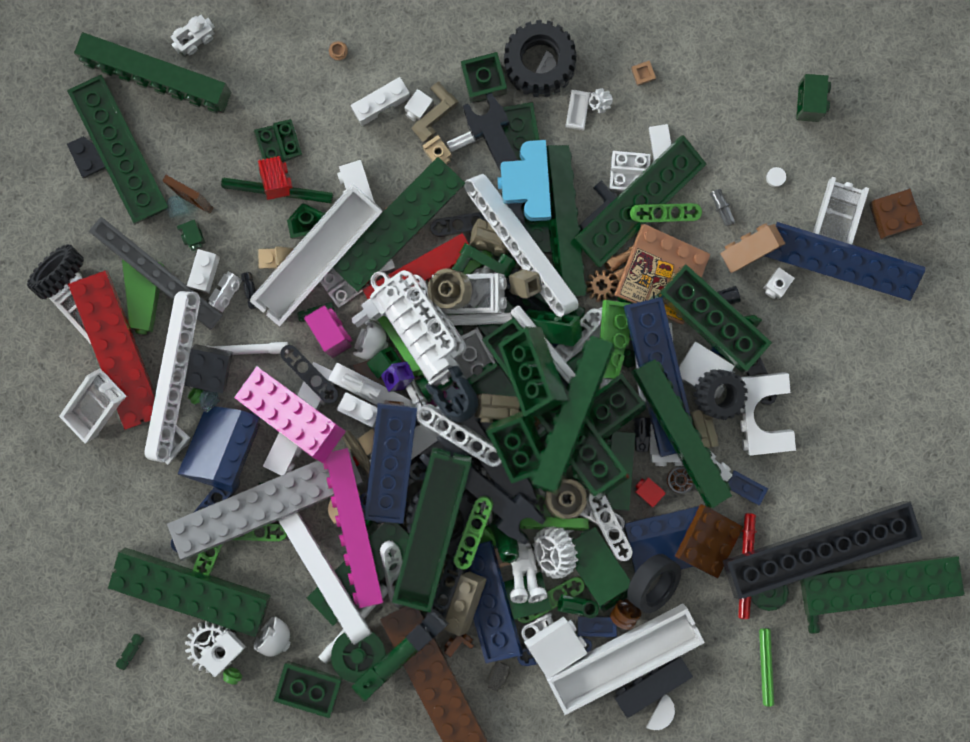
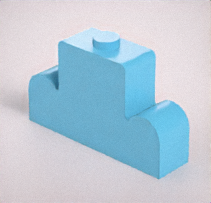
(528, 181)

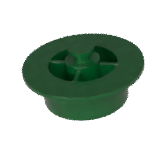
(355, 660)

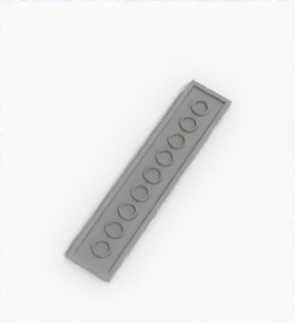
(252, 509)

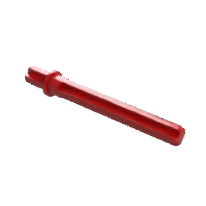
(748, 545)

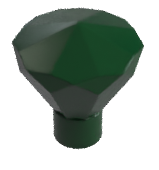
(754, 320)
(629, 359)

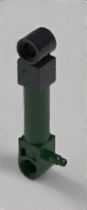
(402, 653)

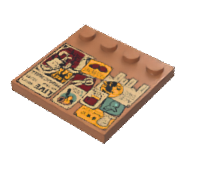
(653, 263)

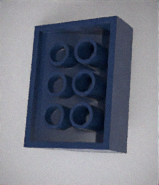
(220, 447)
(659, 535)

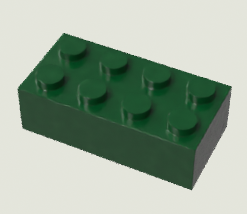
(532, 372)

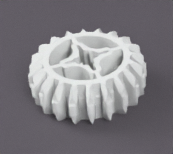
(555, 552)
(202, 645)

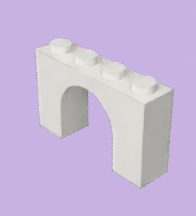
(758, 440)

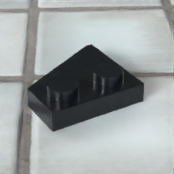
(85, 156)

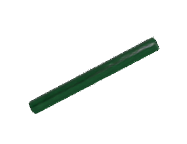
(257, 187)

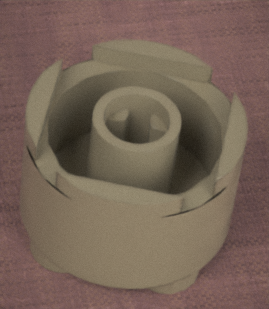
(448, 279)
(576, 499)

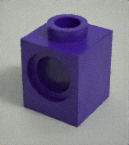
(397, 376)

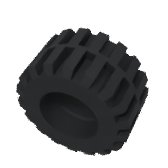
(734, 399)

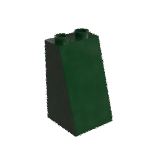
(600, 569)

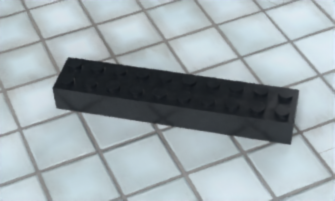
(822, 549)

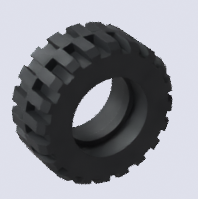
(540, 35)
(466, 506)

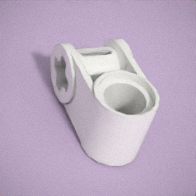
(538, 624)

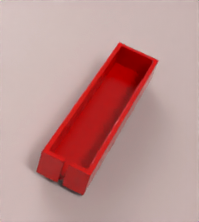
(114, 345)

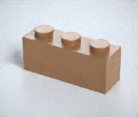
(752, 247)

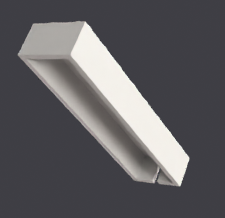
(316, 254)
(626, 658)

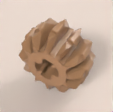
(606, 282)

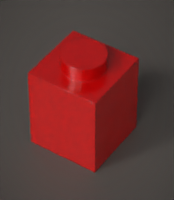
(649, 491)

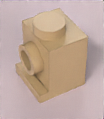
(434, 144)

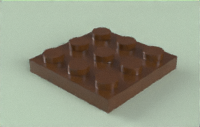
(709, 541)

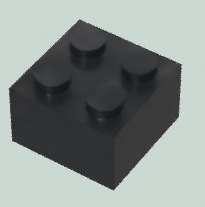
(208, 368)

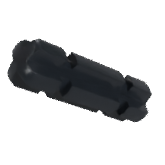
(249, 287)

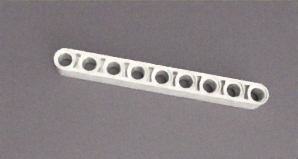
(520, 244)
(170, 388)
(325, 577)

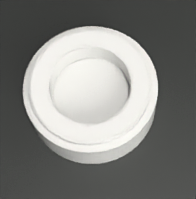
(776, 177)

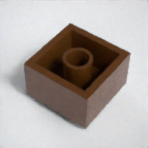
(895, 214)

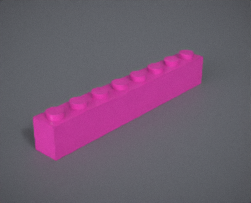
(354, 529)

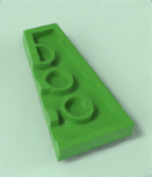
(615, 330)

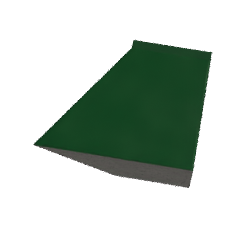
(303, 221)

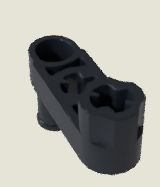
(608, 197)

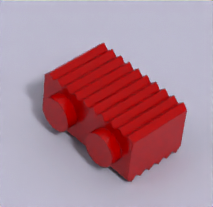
(274, 178)

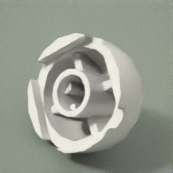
(370, 341)
(274, 638)

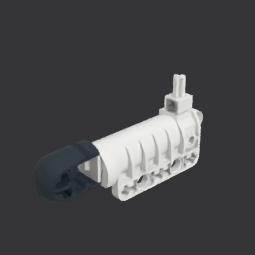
(423, 338)

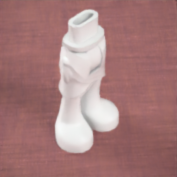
(526, 565)

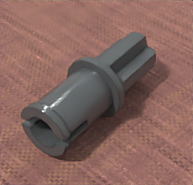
(722, 207)

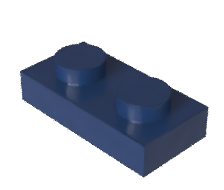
(747, 488)
(596, 627)

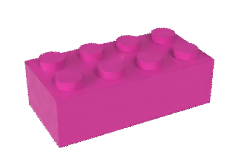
(329, 331)

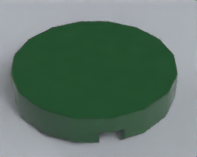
(771, 599)

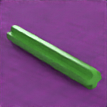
(766, 667)

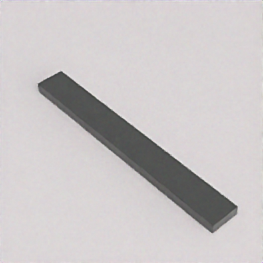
(149, 268)

